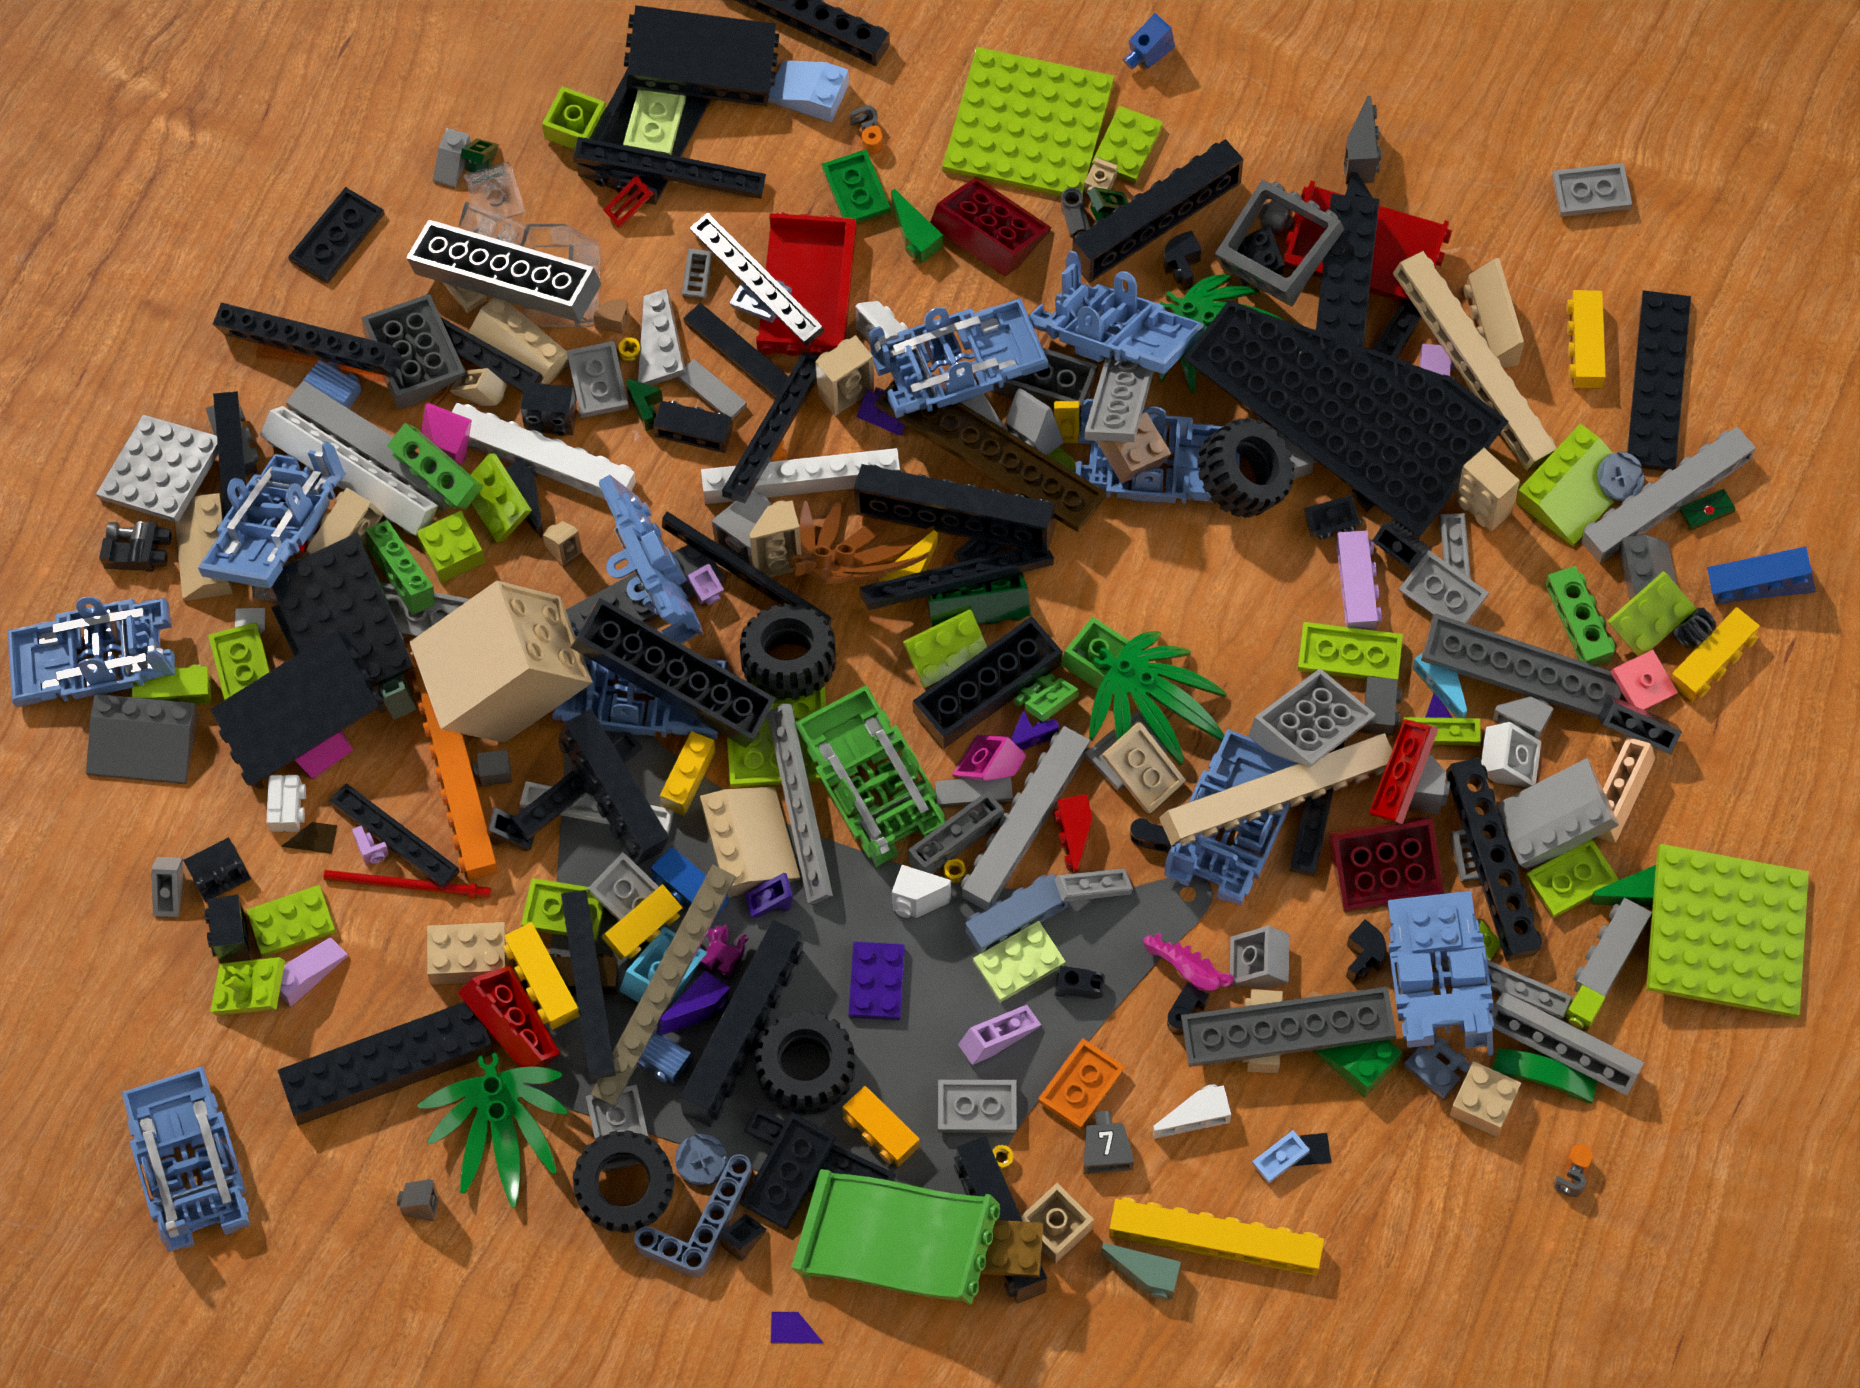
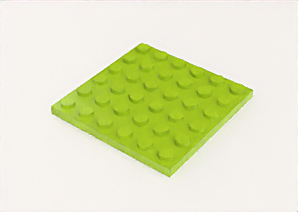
(1028, 122)
(1727, 931)

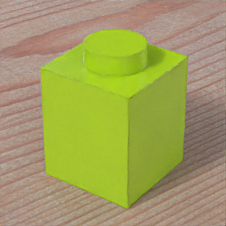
(1584, 1008)

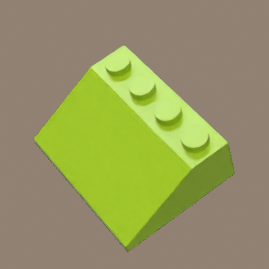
(1566, 487)

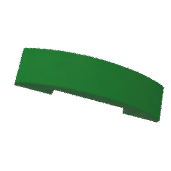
(1546, 1073)

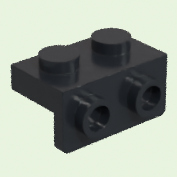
(1332, 516)

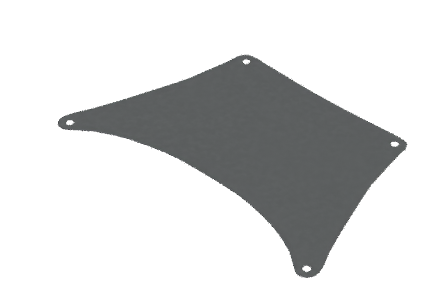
(892, 1057)

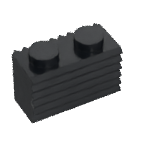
(1401, 544)

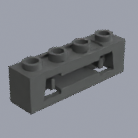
(956, 834)

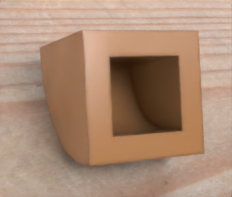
(612, 315)

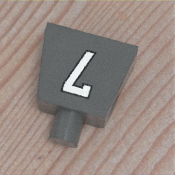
(1106, 1146)

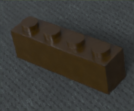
(607, 966)

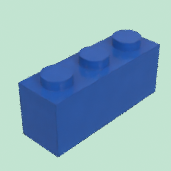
(680, 877)

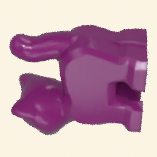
(720, 953)

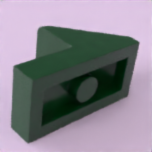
(479, 154)
(1105, 201)
(643, 398)

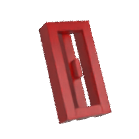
(642, 188)

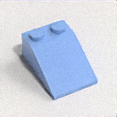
(810, 88)

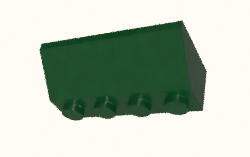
(988, 601)

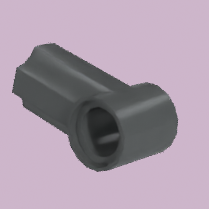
(1074, 213)

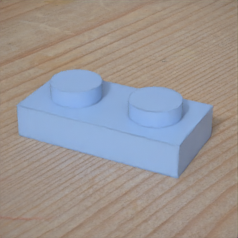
(1280, 1157)

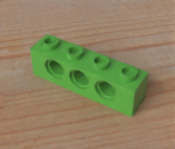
(403, 448)
(400, 567)
(1570, 581)

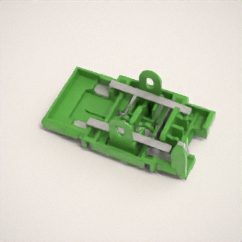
(849, 736)

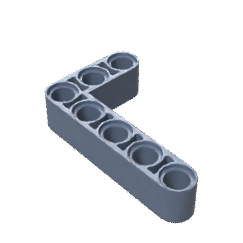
(705, 1226)

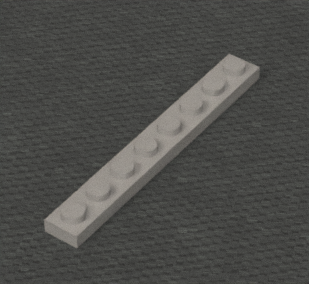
(799, 804)

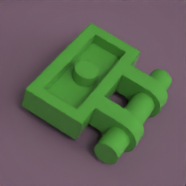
(1046, 696)

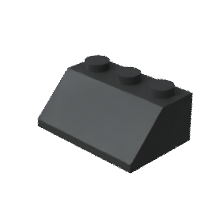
(1643, 561)

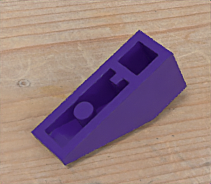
(696, 1005)

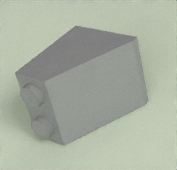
(736, 522)

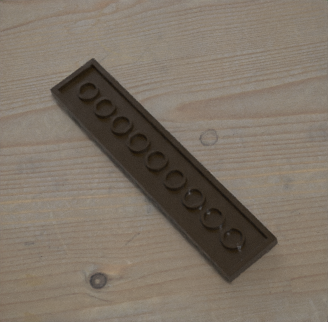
(1003, 458)

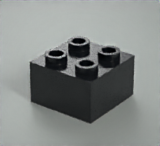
(548, 408)
(228, 929)

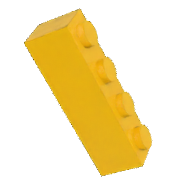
(1587, 339)
(1715, 654)
(541, 976)

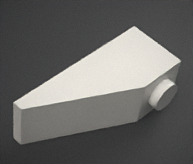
(1202, 1110)

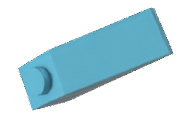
(1443, 684)

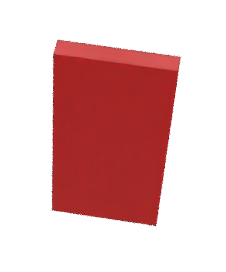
(1403, 771)

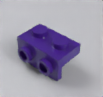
(876, 416)

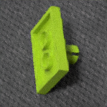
(247, 986)

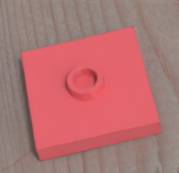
(1644, 681)

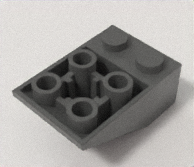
(1361, 148)

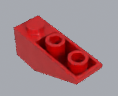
(1076, 823)

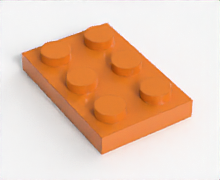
(1081, 1084)

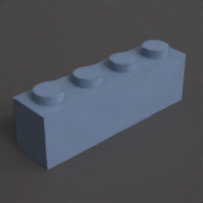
(1015, 913)

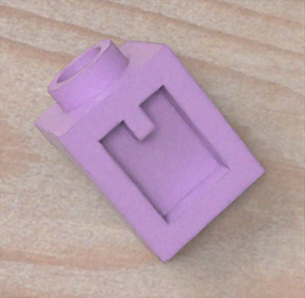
(706, 585)
(370, 852)

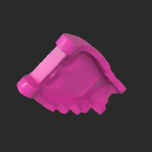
(1188, 965)

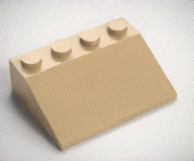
(749, 836)

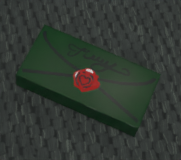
(1707, 509)

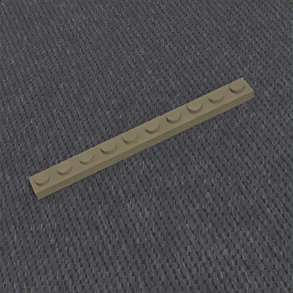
(665, 983)

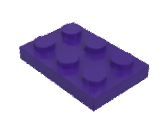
(876, 981)

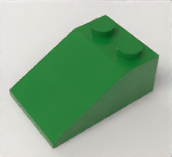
(1363, 1063)

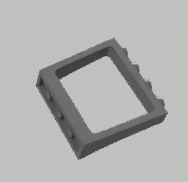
(1282, 288)

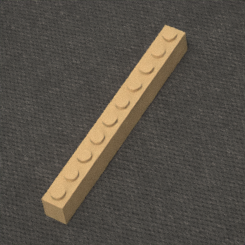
(1474, 358)
(1276, 790)

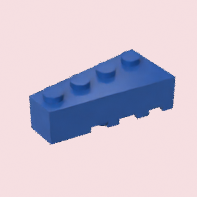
(1762, 577)

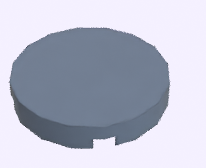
(1620, 476)
(701, 1160)

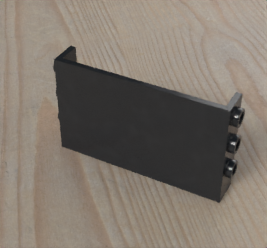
(701, 55)
(613, 129)
(296, 707)

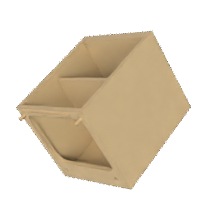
(500, 662)

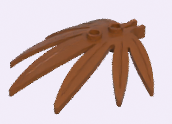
(844, 562)

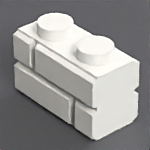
(284, 803)

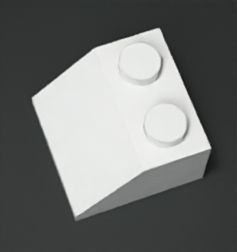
(875, 314)
(1511, 755)
(919, 892)

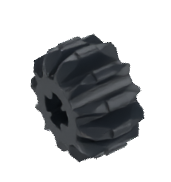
(1695, 628)

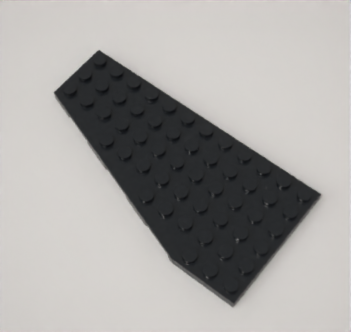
(1356, 411)

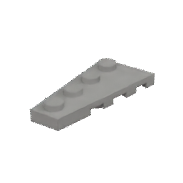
(660, 345)

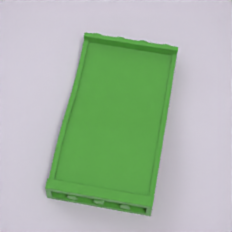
(896, 1236)

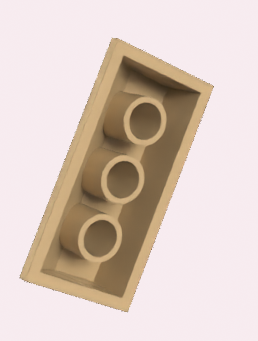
(1495, 312)
(517, 336)
(195, 537)
(775, 539)

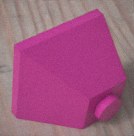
(447, 431)
(990, 759)

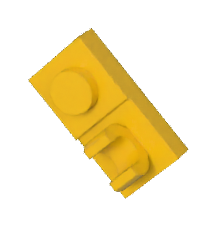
(1067, 419)

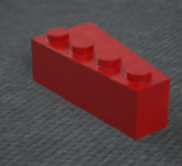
(510, 1017)

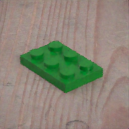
(856, 187)

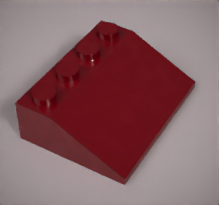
(989, 225)
(1386, 862)

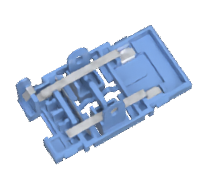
(999, 341)

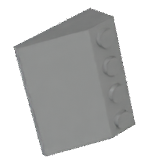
(1310, 720)
(1556, 815)

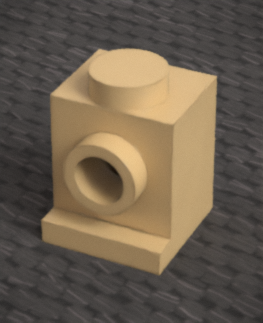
(1102, 175)

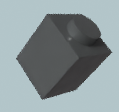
(493, 767)

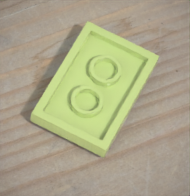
(654, 121)
(1019, 961)

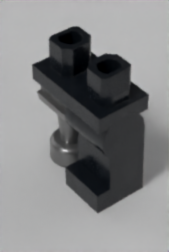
(143, 547)

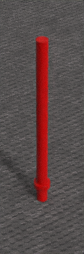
(471, 890)

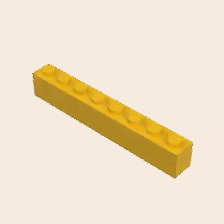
(1216, 1236)

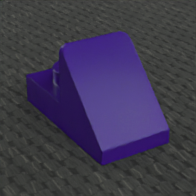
(1028, 736)
(770, 895)

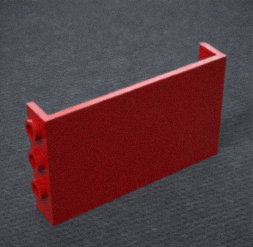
(1396, 240)
(817, 263)

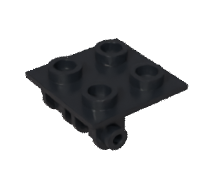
(1263, 249)
(217, 869)

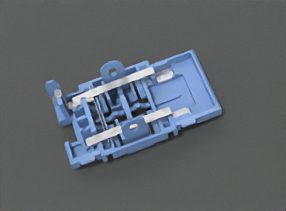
(169, 1117)

